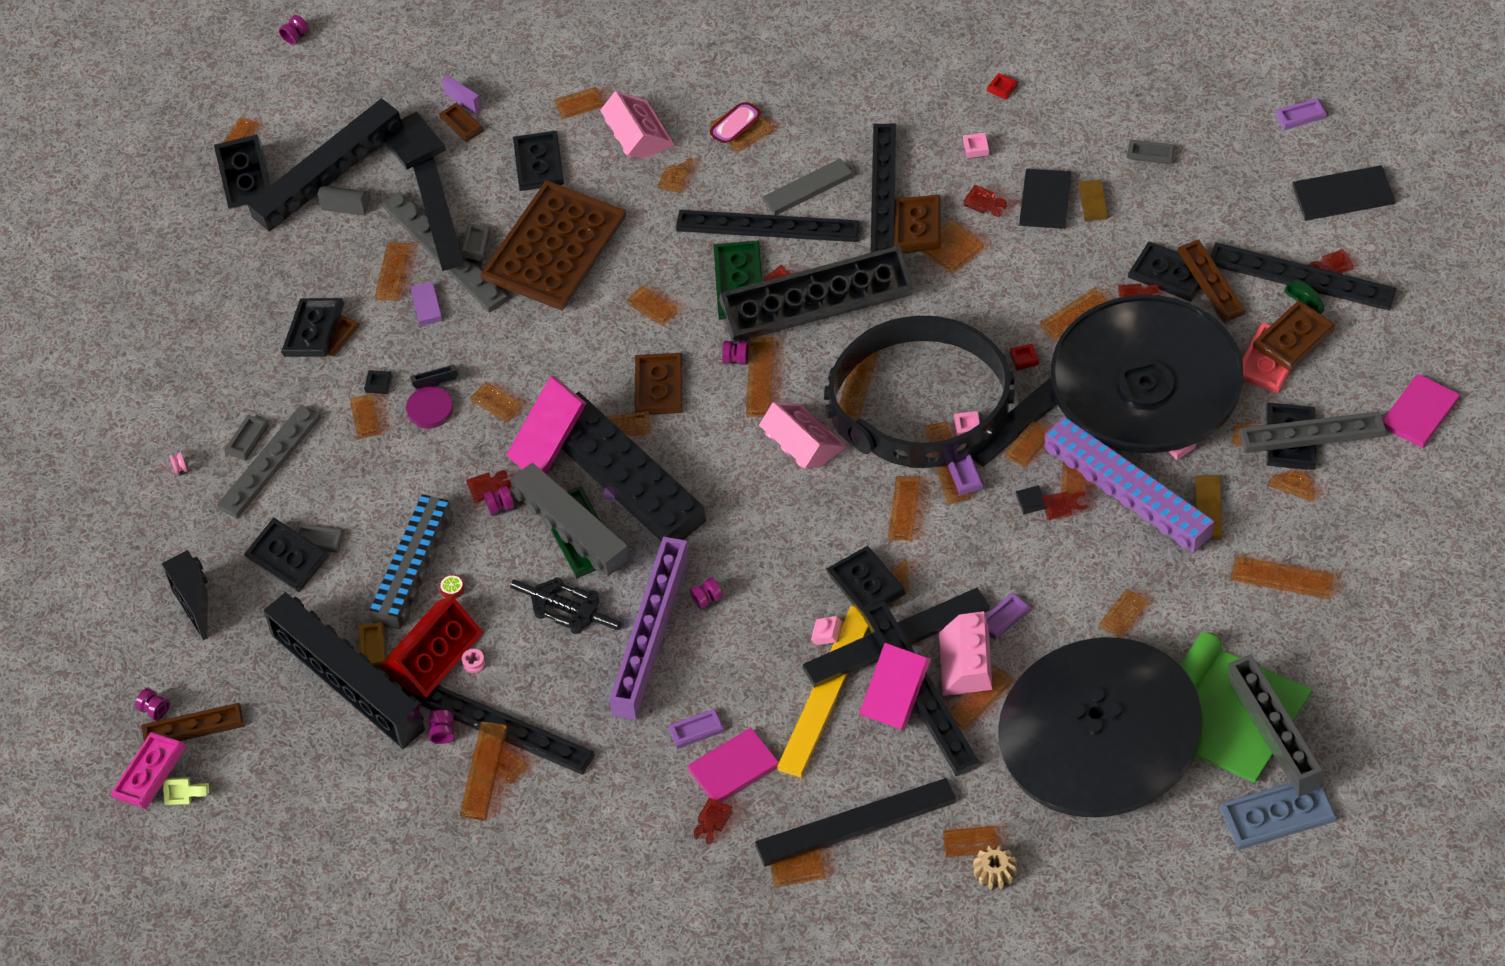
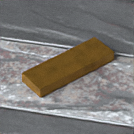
(1209, 501)

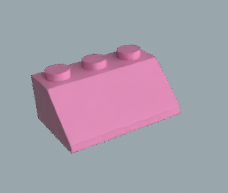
(635, 125)
(801, 434)
(965, 655)

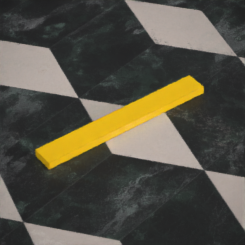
(819, 704)

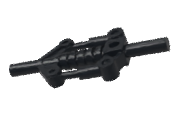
(583, 613)

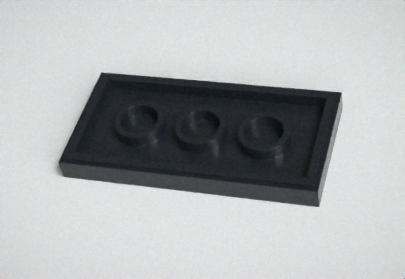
(1343, 192)

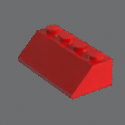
(432, 647)

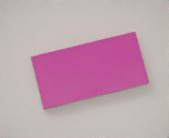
(546, 426)

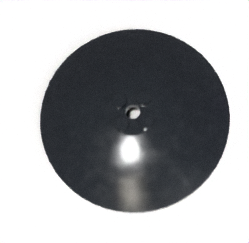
(1152, 340)
(1108, 762)

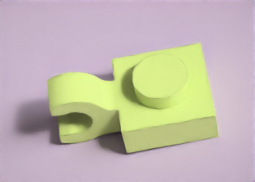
(179, 790)

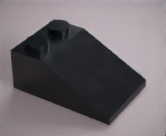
(242, 169)
(189, 588)

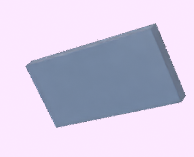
(1275, 814)

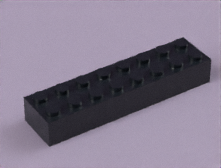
(815, 294)
(632, 476)
(345, 669)

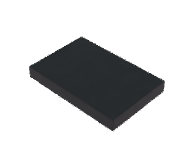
(414, 141)
(538, 160)
(1045, 198)
(1166, 269)
(312, 327)
(1296, 457)
(286, 554)
(865, 579)

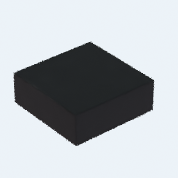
(378, 382)
(1030, 499)

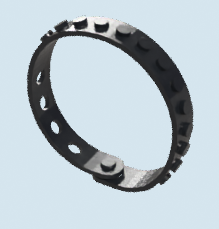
(910, 329)

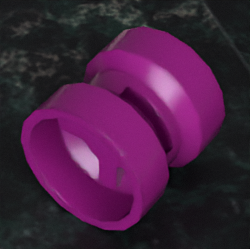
(295, 27)
(730, 355)
(493, 502)
(706, 593)
(154, 705)
(441, 729)

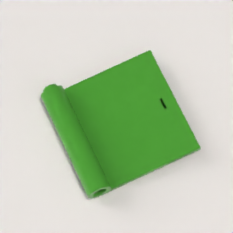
(1228, 731)

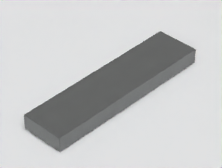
(807, 187)

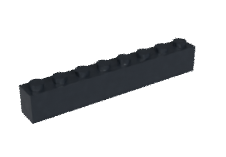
(325, 164)

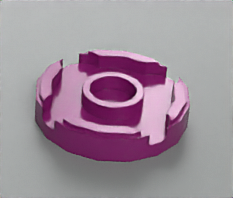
(429, 407)

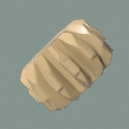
(995, 876)

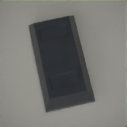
(434, 377)

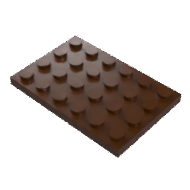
(553, 245)

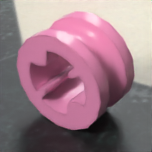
(178, 463)
(468, 656)

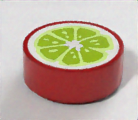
(451, 586)

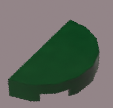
(1301, 291)

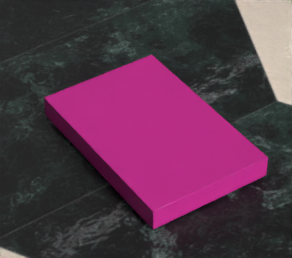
(1420, 410)
(894, 686)
(733, 765)
(148, 770)

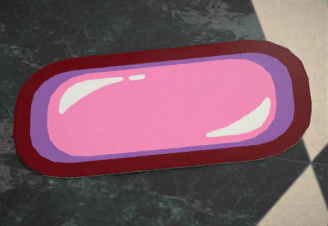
(735, 122)

